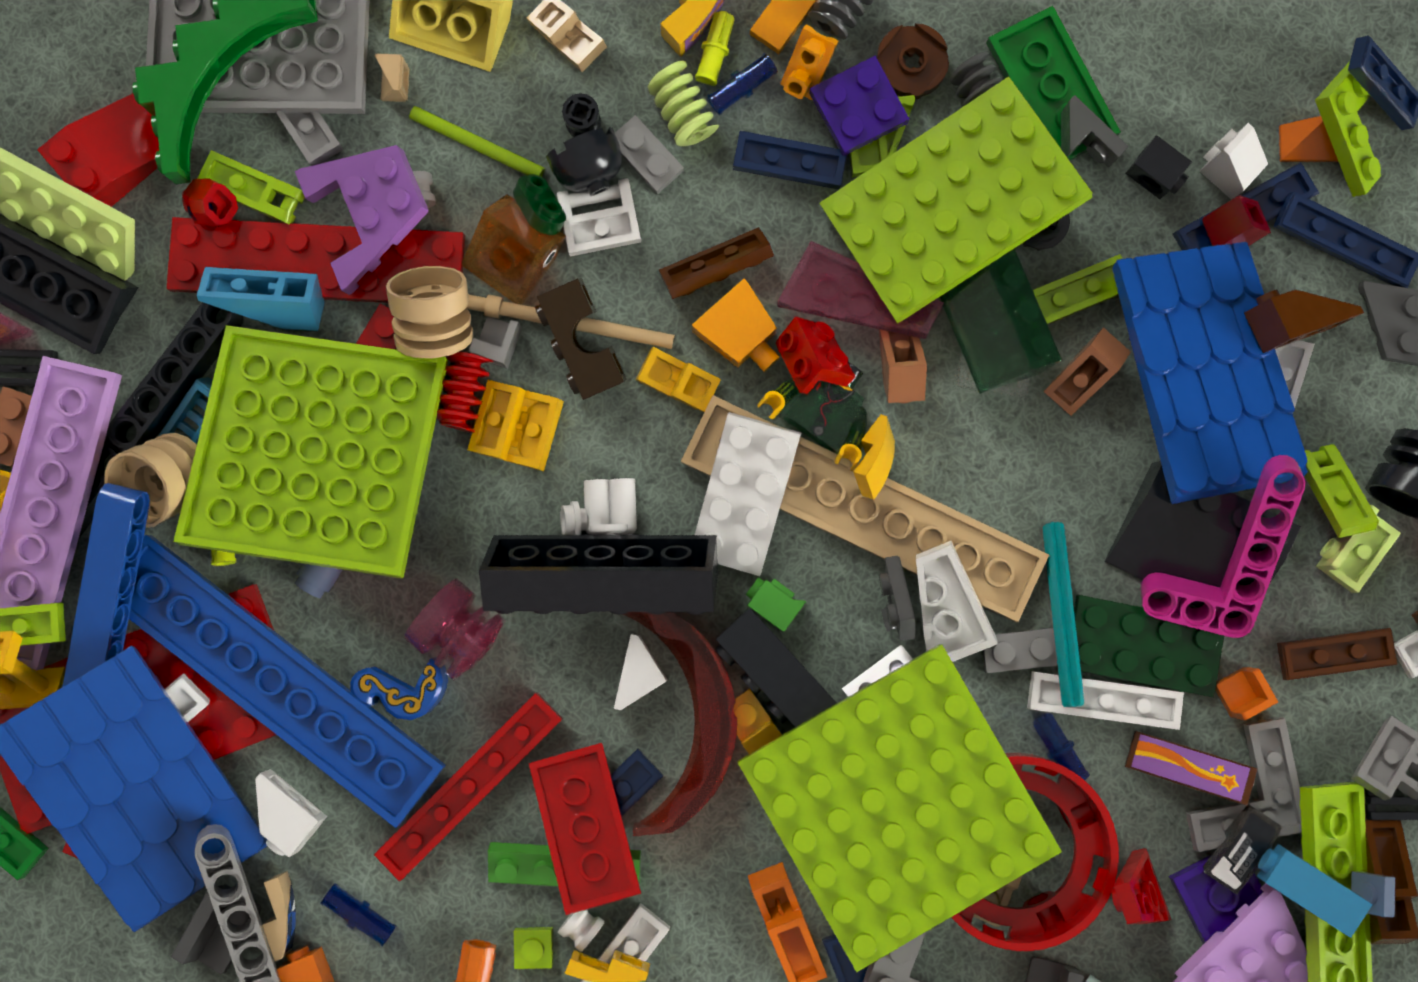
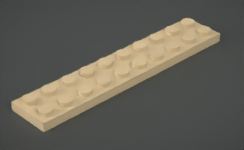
(891, 524)

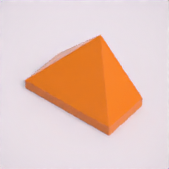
(1305, 142)

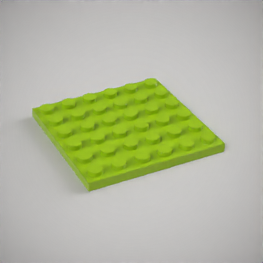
(312, 452)
(899, 807)

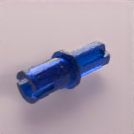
(1058, 745)

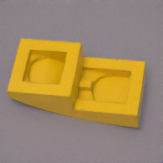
(678, 379)
(876, 464)
(620, 969)

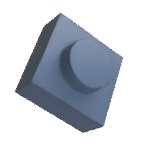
(1377, 890)

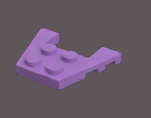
(380, 199)

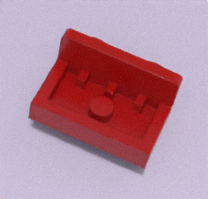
(813, 355)

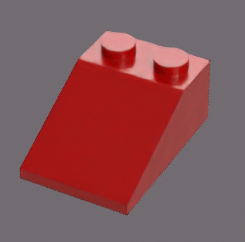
(105, 150)

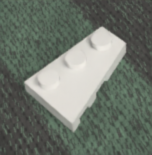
(950, 605)

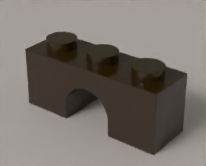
(589, 370)

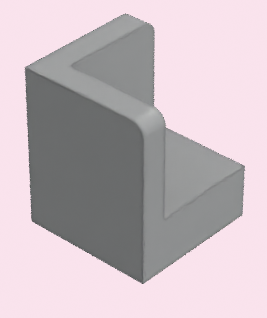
(497, 341)

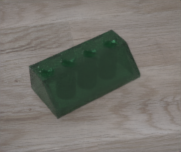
(1000, 325)

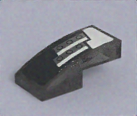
(1243, 848)

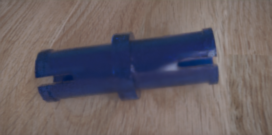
(742, 83)
(358, 914)

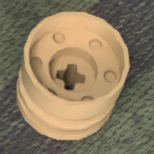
(430, 311)
(158, 468)

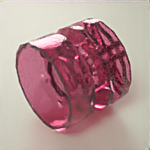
(455, 629)

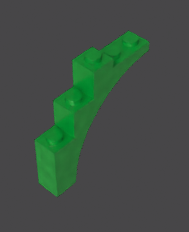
(203, 55)

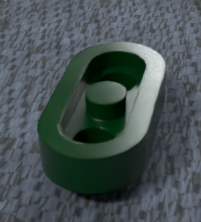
(539, 204)

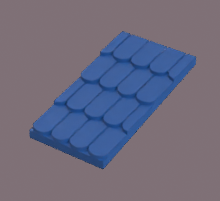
(1206, 383)
(127, 785)

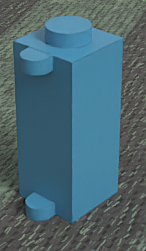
(1313, 889)

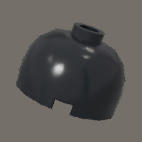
(587, 161)

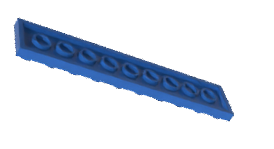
(279, 685)

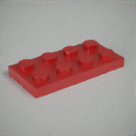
(584, 829)

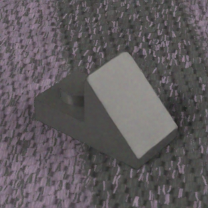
(1083, 126)

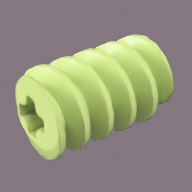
(679, 106)

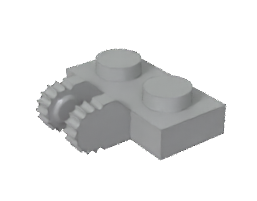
(1388, 760)

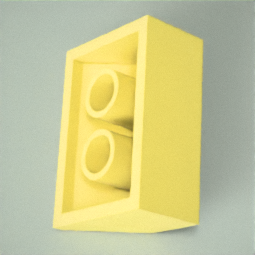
(453, 28)

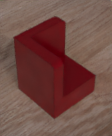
(1236, 222)

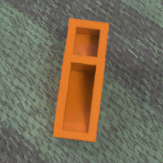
(786, 924)

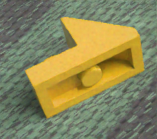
(753, 722)

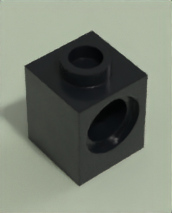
(1160, 168)

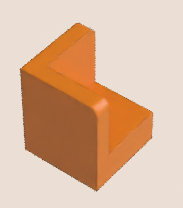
(1245, 693)

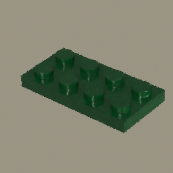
(1138, 648)

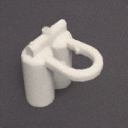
(610, 506)

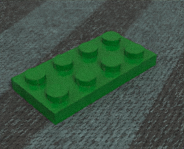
(1048, 71)

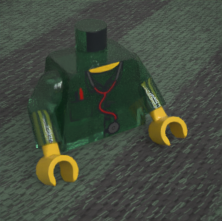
(826, 414)

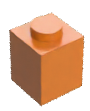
(305, 966)

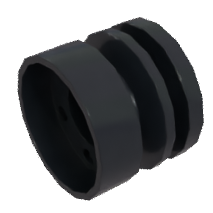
(1397, 481)

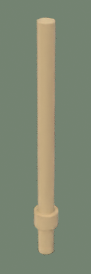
(496, 307)

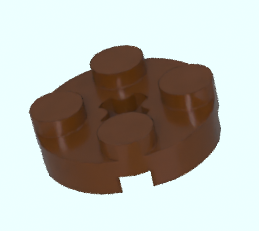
(932, 61)

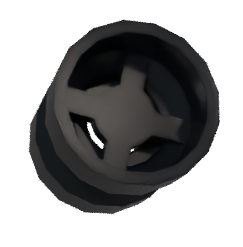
(583, 121)

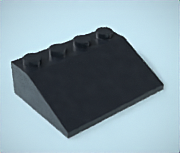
(1184, 537)

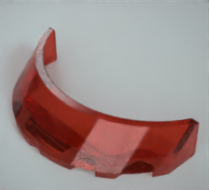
(714, 722)

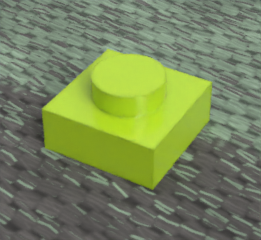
(533, 948)

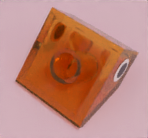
(510, 251)

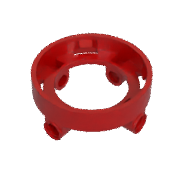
(1061, 914)

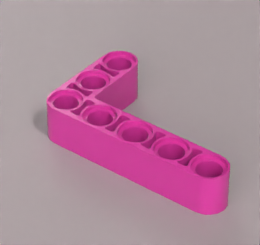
(1243, 563)

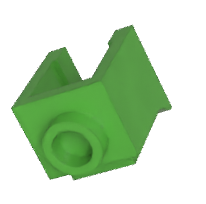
(774, 602)

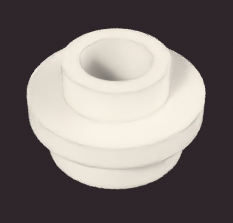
(573, 519)

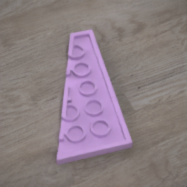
(1254, 948)

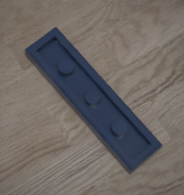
(1270, 197)
(1347, 240)

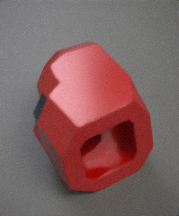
(209, 202)

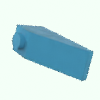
(270, 297)

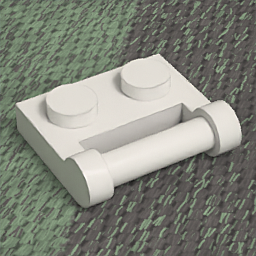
(600, 228)

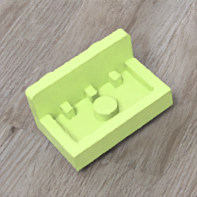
(1356, 556)

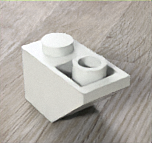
(1235, 161)

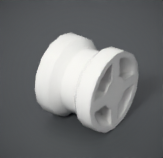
(581, 928)

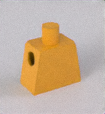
(739, 328)

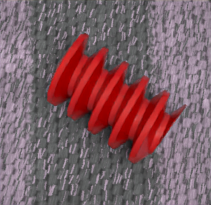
(461, 390)

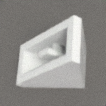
(639, 673)

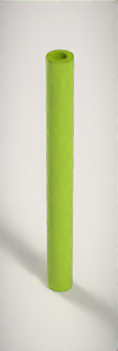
(475, 142)

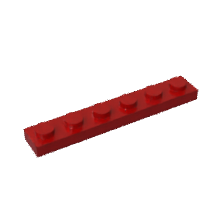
(468, 787)

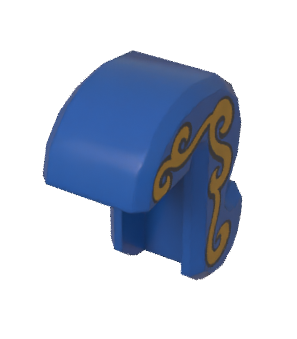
(399, 697)

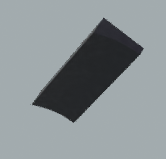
(59, 288)

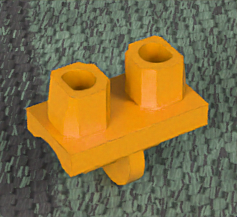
(808, 62)

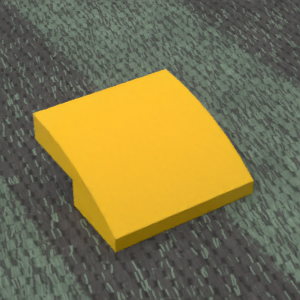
(515, 425)

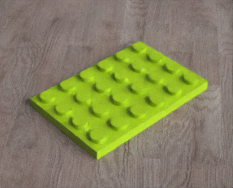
(955, 199)

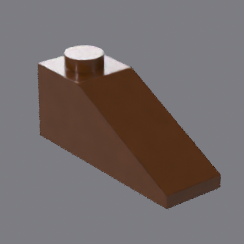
(1295, 316)

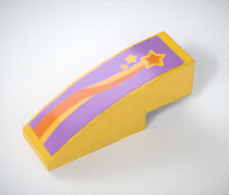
(688, 23)

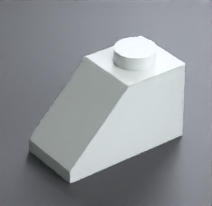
(284, 814)

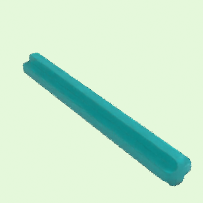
(1063, 615)

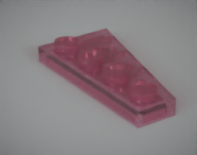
(839, 290)

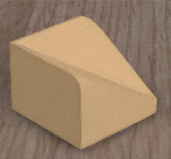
(394, 77)

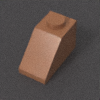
(902, 367)
(1088, 371)

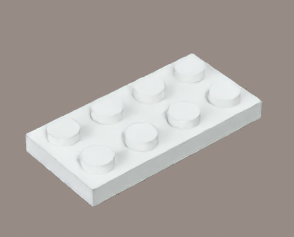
(747, 490)

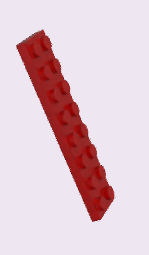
(300, 250)

